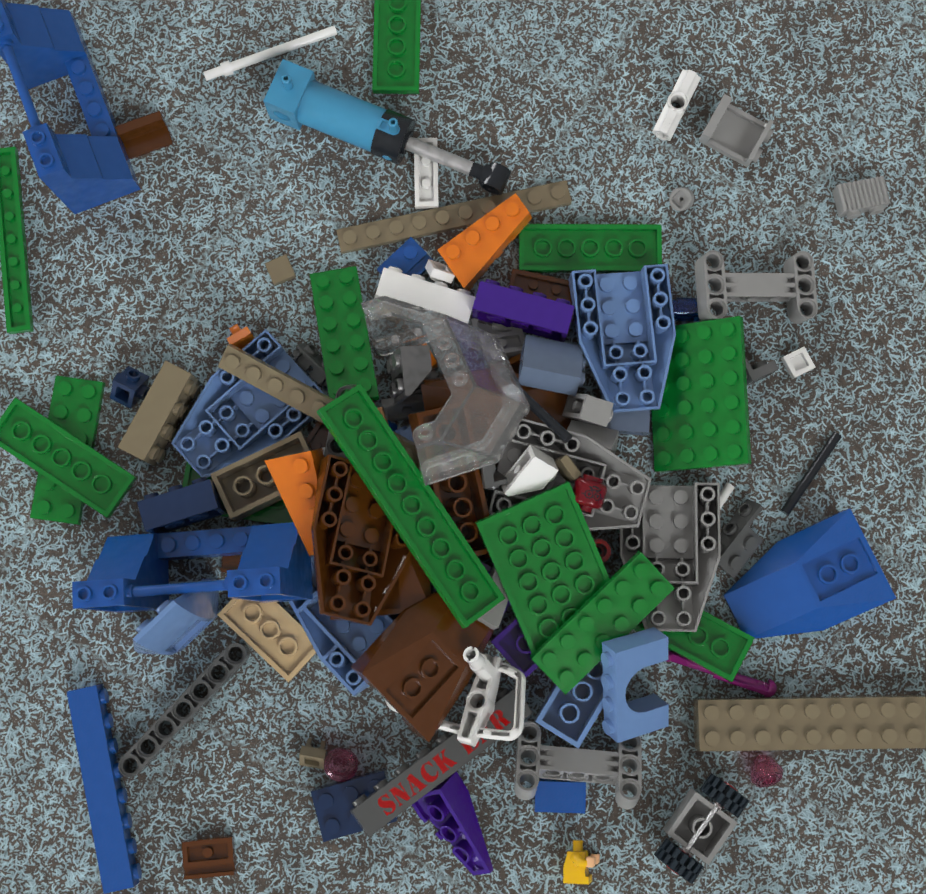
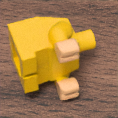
(578, 863)

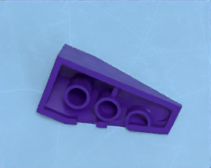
(454, 816)

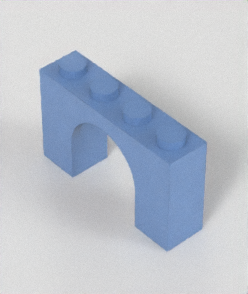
(621, 661)

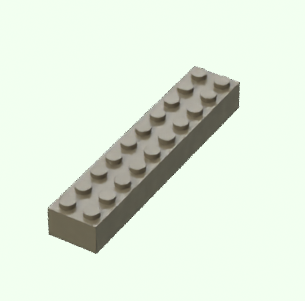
(810, 723)

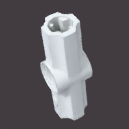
(681, 94)

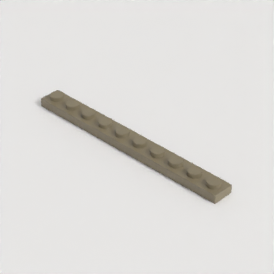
(446, 217)
(285, 387)

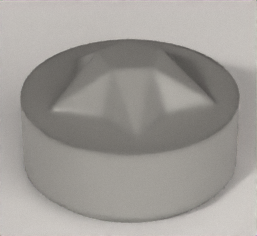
(681, 199)

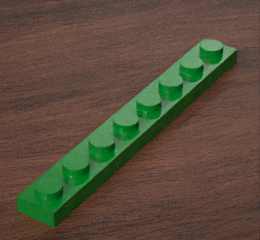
(13, 246)

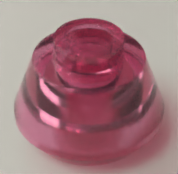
(340, 764)
(765, 771)

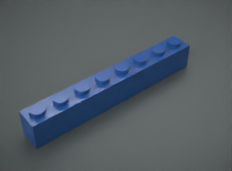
(103, 788)

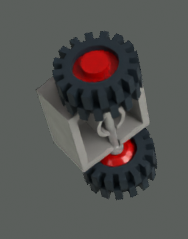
(700, 827)

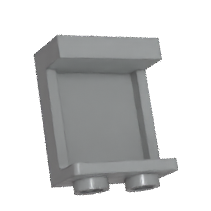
(736, 133)

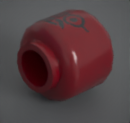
(589, 492)

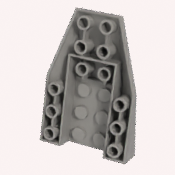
(625, 484)
(684, 543)

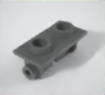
(308, 356)

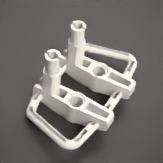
(485, 686)

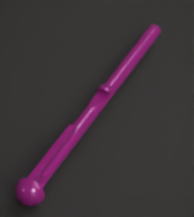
(768, 689)

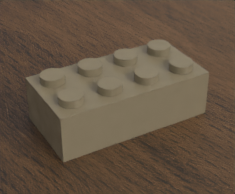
(160, 414)
(248, 483)

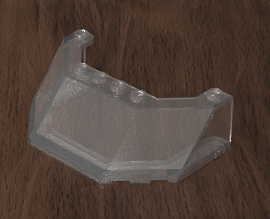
(484, 390)

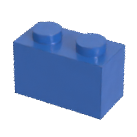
(560, 796)

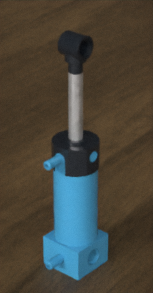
(301, 100)

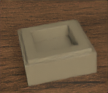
(280, 270)
(567, 468)

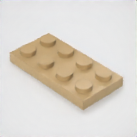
(271, 634)

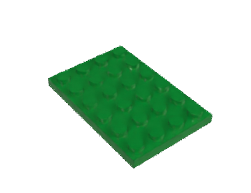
(704, 399)
(543, 560)

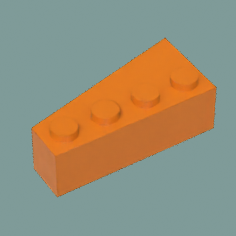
(484, 241)
(297, 484)

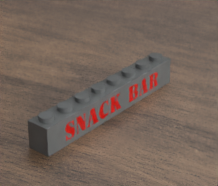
(428, 770)

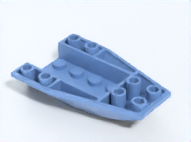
(177, 623)
(340, 641)

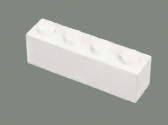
(425, 294)

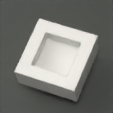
(439, 271)
(798, 363)

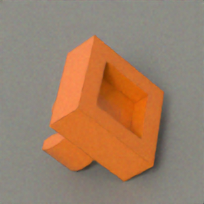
(240, 337)

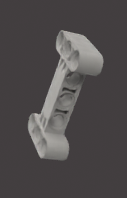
(756, 287)
(578, 766)

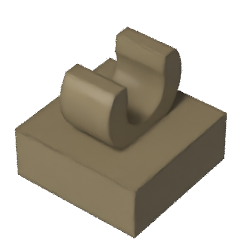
(312, 756)

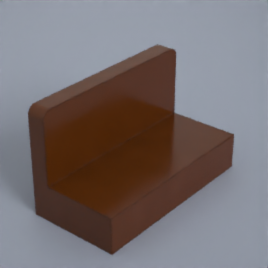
(144, 134)

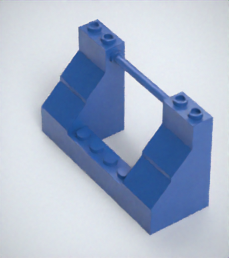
(76, 167)
(135, 571)

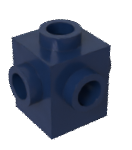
(129, 387)

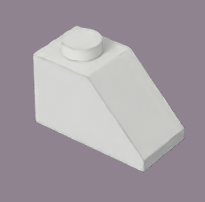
(530, 472)

